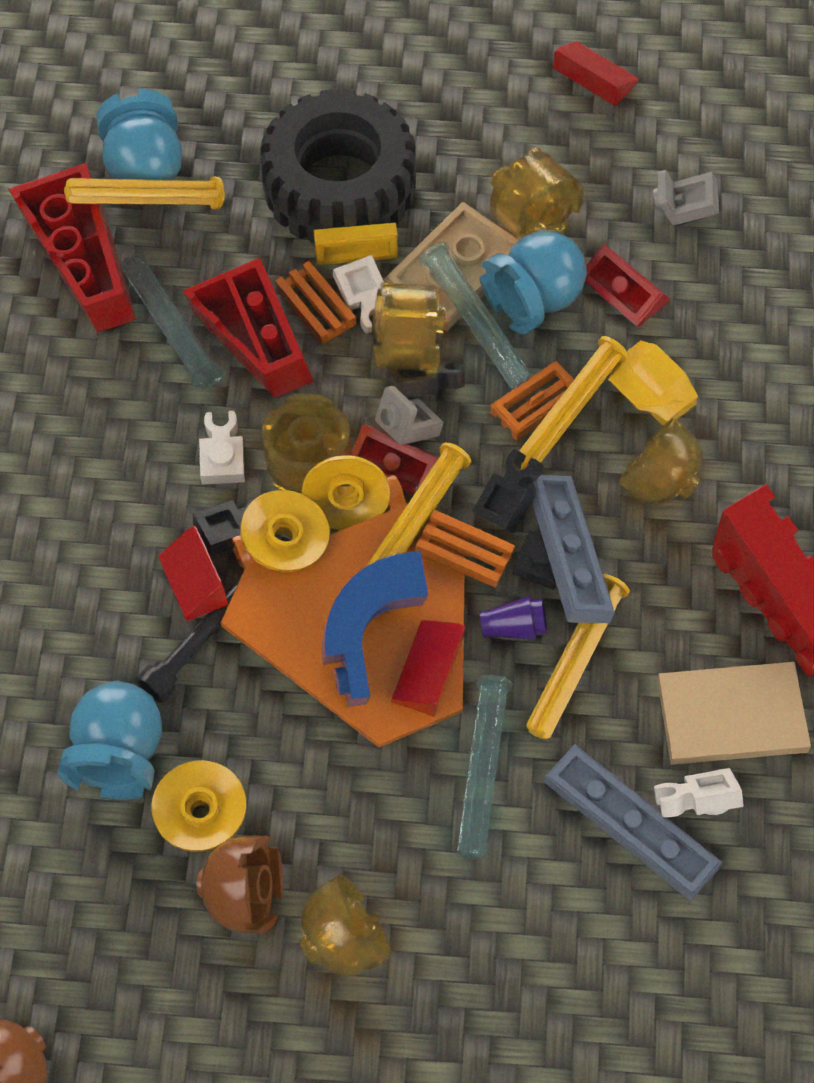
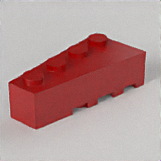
(78, 246)
(770, 570)

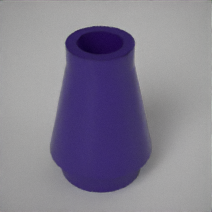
(516, 619)

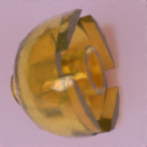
(665, 466)
(341, 930)

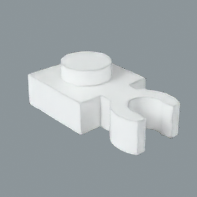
(358, 287)
(222, 452)
(704, 792)

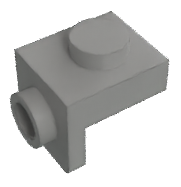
(686, 198)
(406, 419)

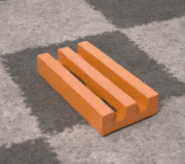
(299, 279)
(531, 422)
(472, 535)

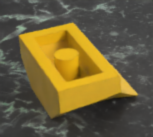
(654, 382)

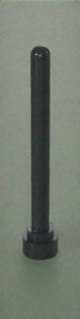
(160, 677)

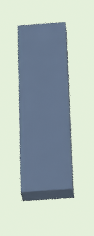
(570, 550)
(633, 822)

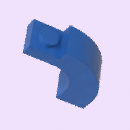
(377, 588)

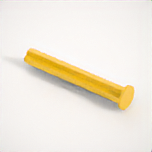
(145, 191)
(573, 399)
(424, 501)
(571, 667)

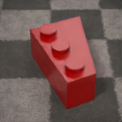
(251, 324)

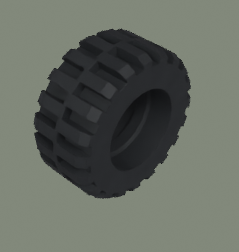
(334, 127)

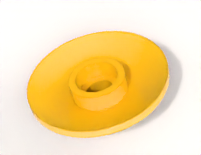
(352, 504)
(286, 514)
(192, 786)

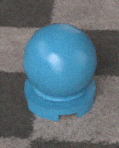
(140, 137)
(535, 278)
(112, 740)

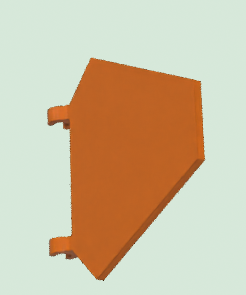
(287, 612)

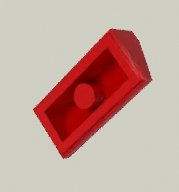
(594, 72)
(624, 286)
(404, 461)
(193, 575)
(428, 666)

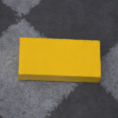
(355, 242)

